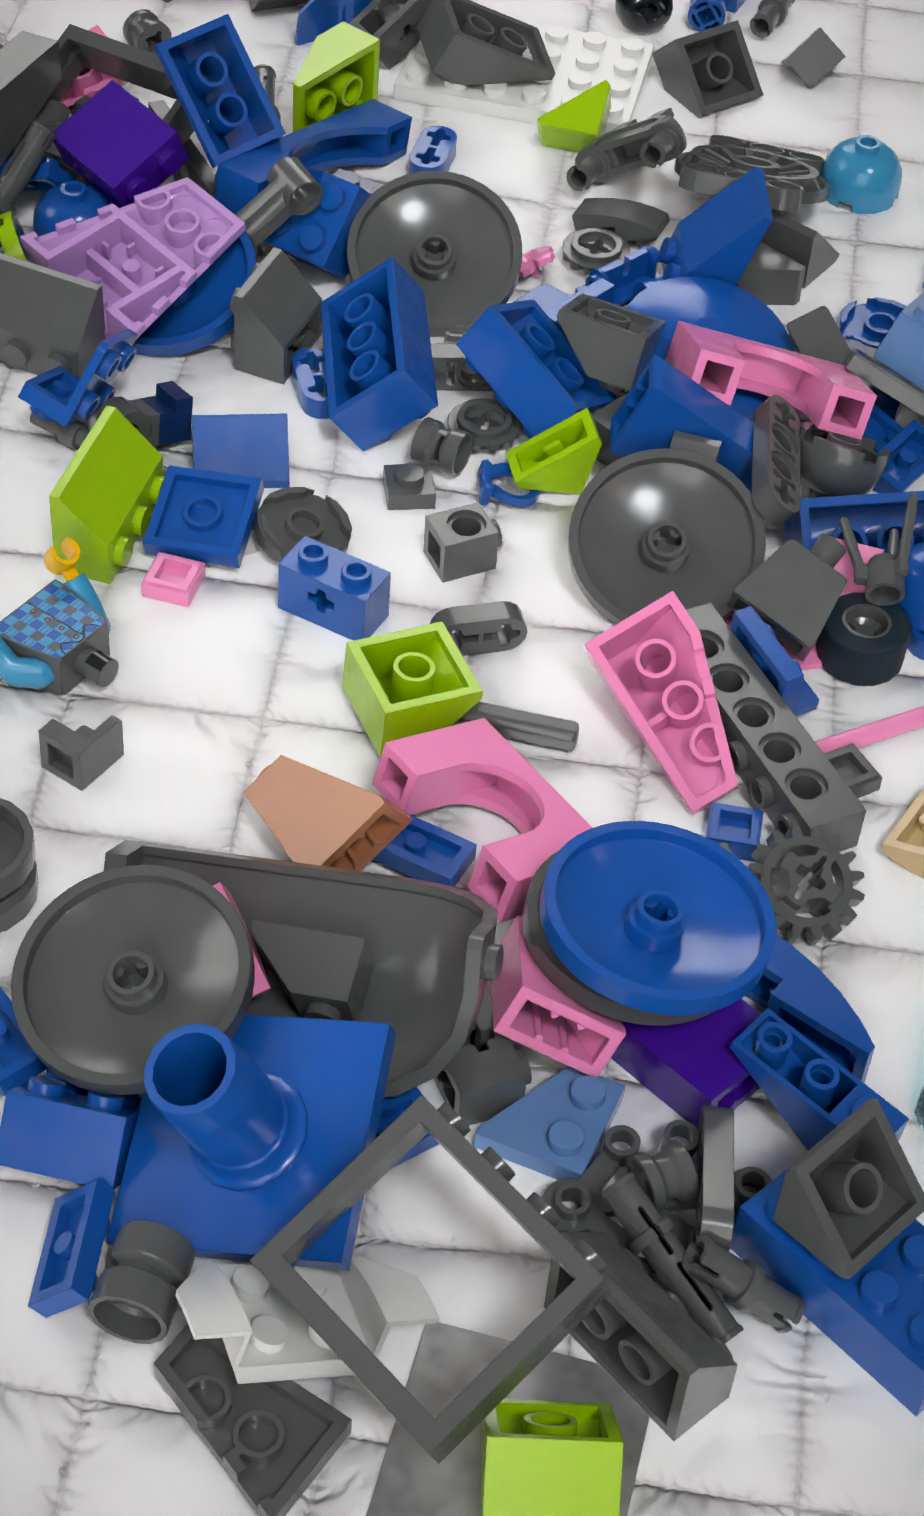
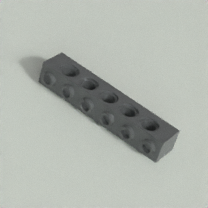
(770, 745)

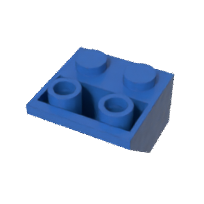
(67, 1131)

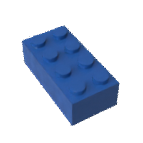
(378, 355)
(869, 1316)

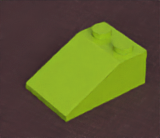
(336, 75)

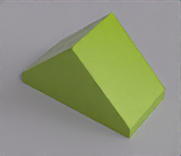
(577, 120)
(557, 457)

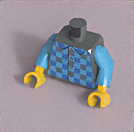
(58, 632)

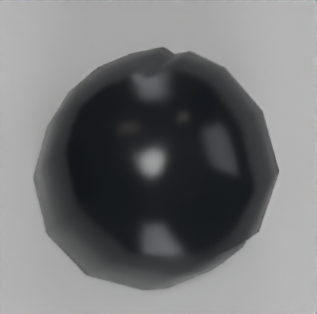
(644, 14)

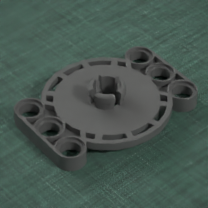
(789, 174)

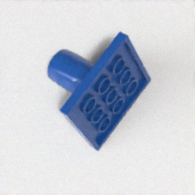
(254, 1131)

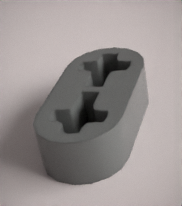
(480, 625)

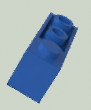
(803, 1080)

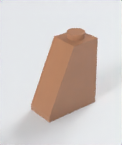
(322, 816)

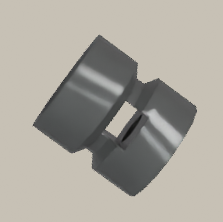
(140, 1283)

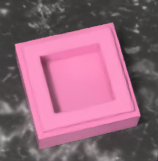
(173, 579)

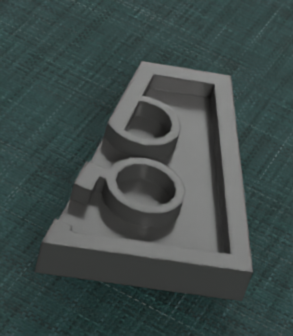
(262, 1433)

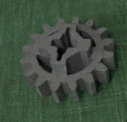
(822, 894)

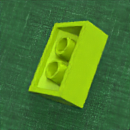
(106, 496)

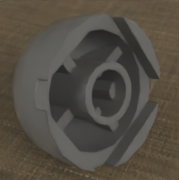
(839, 463)

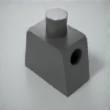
(795, 591)

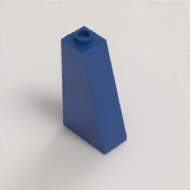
(671, 401)

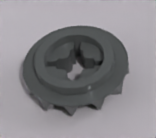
(583, 243)
(474, 413)

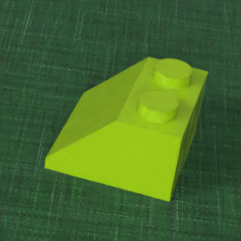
(408, 682)
(550, 1459)

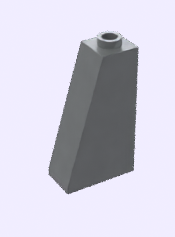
(27, 78)

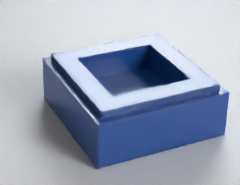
(737, 827)

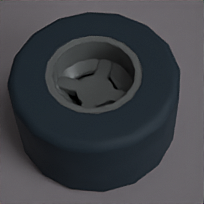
(863, 641)

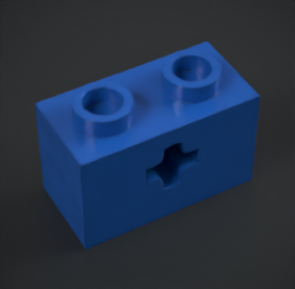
(333, 589)

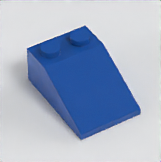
(721, 233)

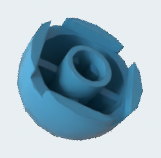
(863, 174)

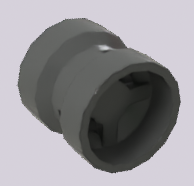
(442, 446)

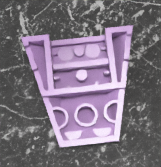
(141, 251)

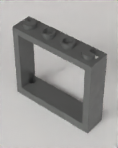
(131, 64)
(533, 1214)

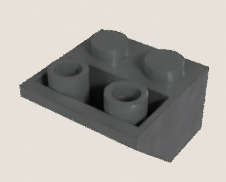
(274, 318)

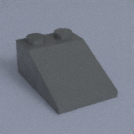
(481, 45)

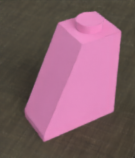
(546, 1019)

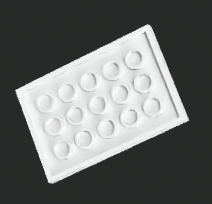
(579, 64)

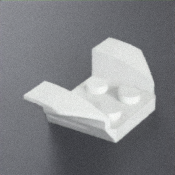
(271, 1339)

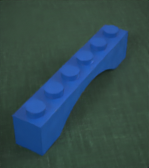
(357, 136)

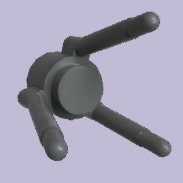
(886, 571)

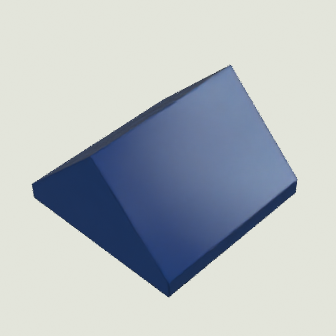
(243, 446)

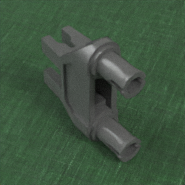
(628, 148)

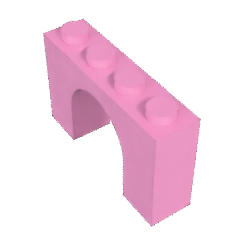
(819, 388)
(482, 769)

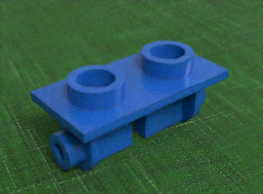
(636, 267)

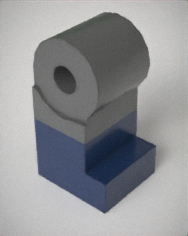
(158, 418)

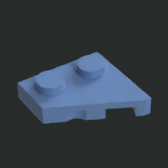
(555, 1125)

